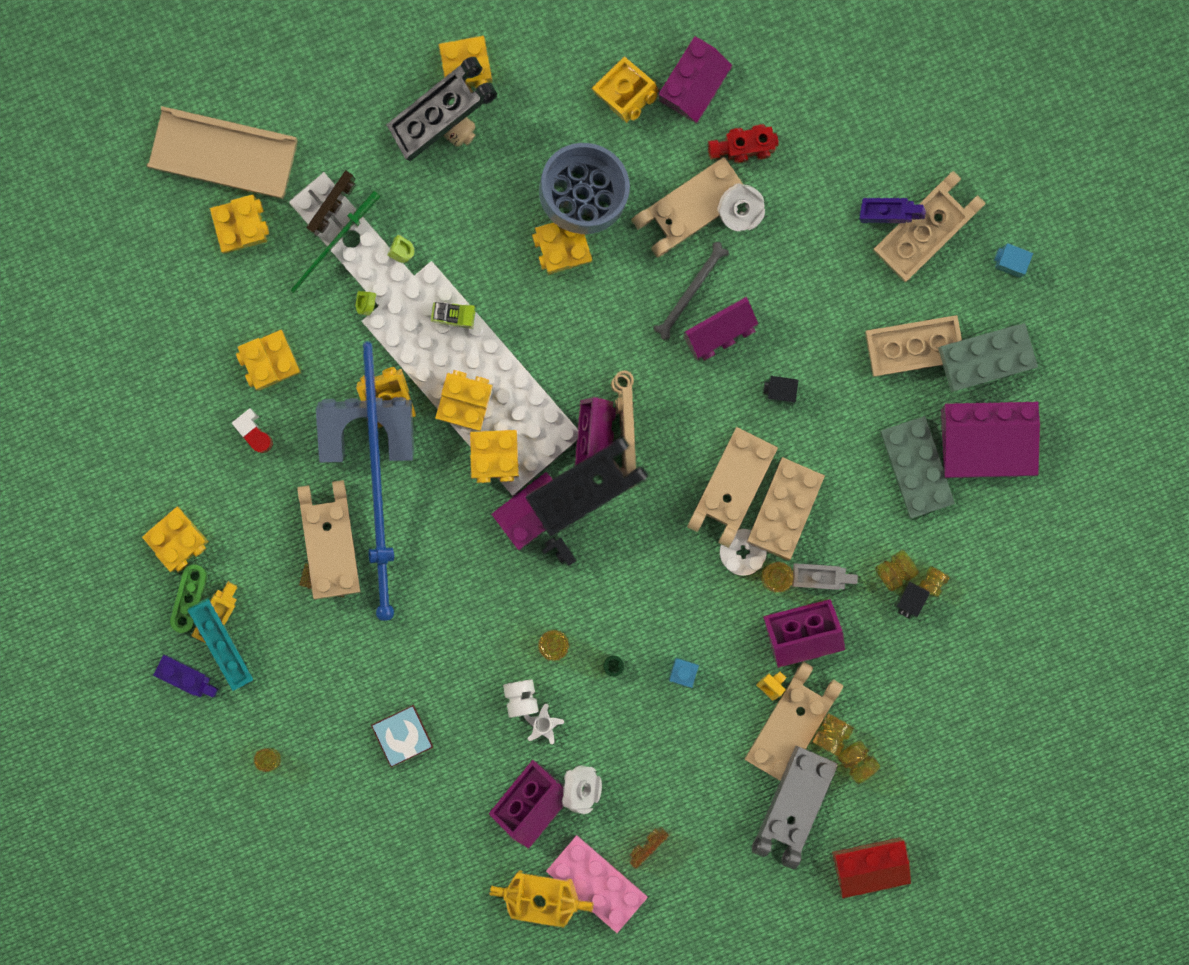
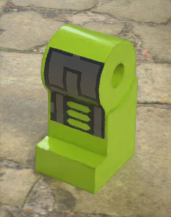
(453, 314)

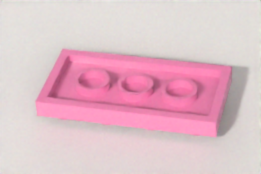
(598, 882)

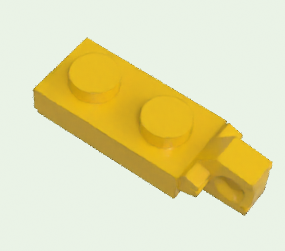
(223, 605)

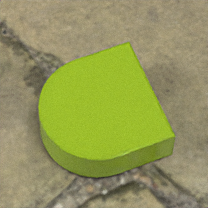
(401, 249)
(365, 302)

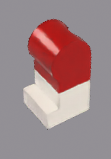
(252, 433)

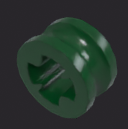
(606, 666)

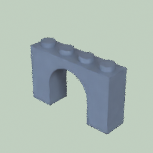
(392, 414)

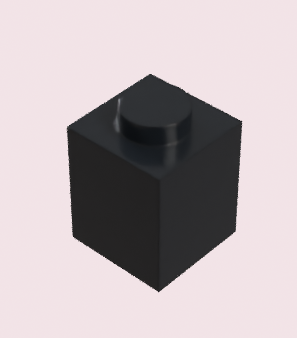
(781, 389)
(911, 600)

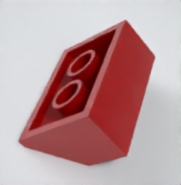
(872, 867)

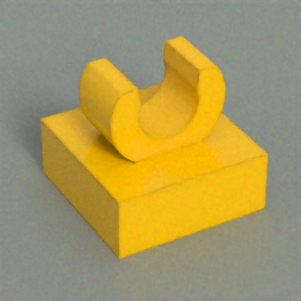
(772, 685)

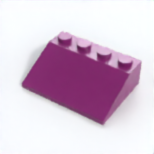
(990, 439)

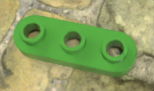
(186, 587)

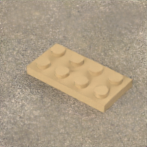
(910, 345)
(785, 509)

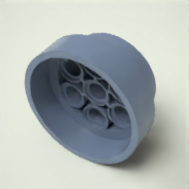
(592, 164)

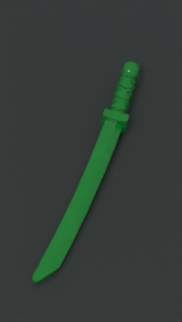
(354, 219)

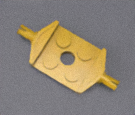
(559, 897)

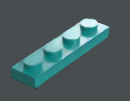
(220, 644)

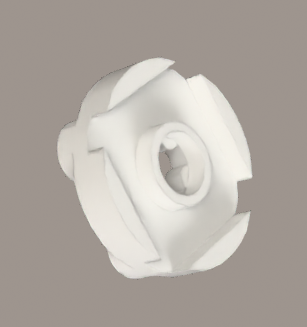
(738, 195)
(734, 562)
(574, 797)

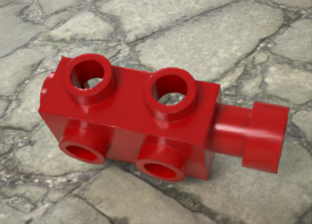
(751, 146)

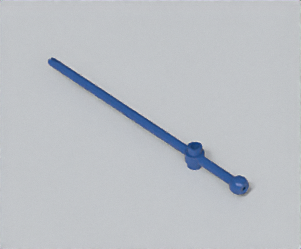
(381, 554)

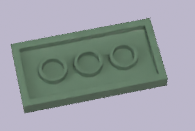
(987, 357)
(917, 467)

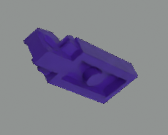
(890, 210)
(184, 677)

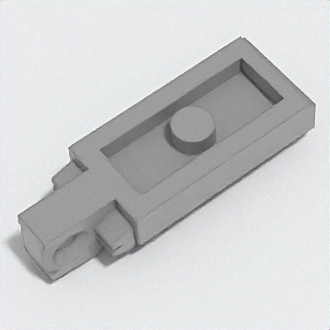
(821, 576)

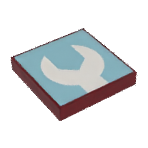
(402, 736)

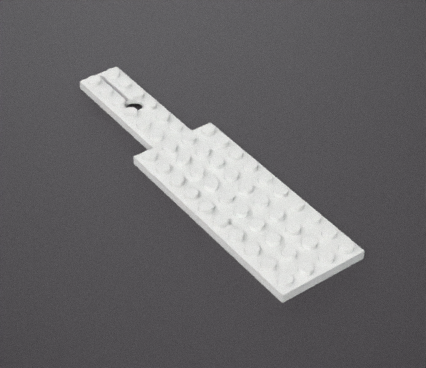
(434, 349)

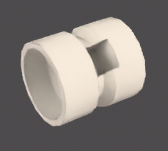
(520, 698)

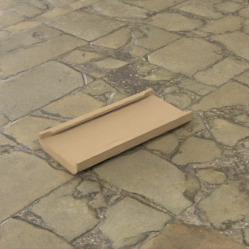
(223, 152)

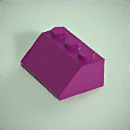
(695, 80)
(721, 329)
(594, 427)
(519, 518)
(804, 633)
(529, 804)

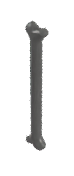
(717, 253)

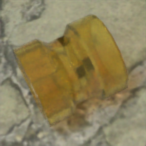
(934, 581)
(271, 759)

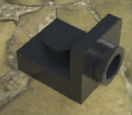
(563, 553)

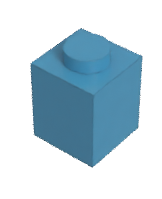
(1012, 260)
(683, 672)

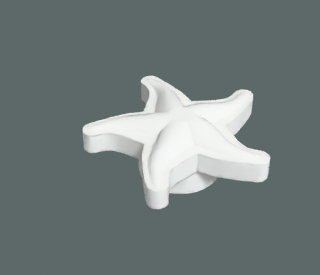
(543, 724)

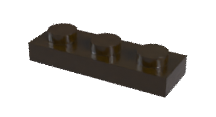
(332, 203)

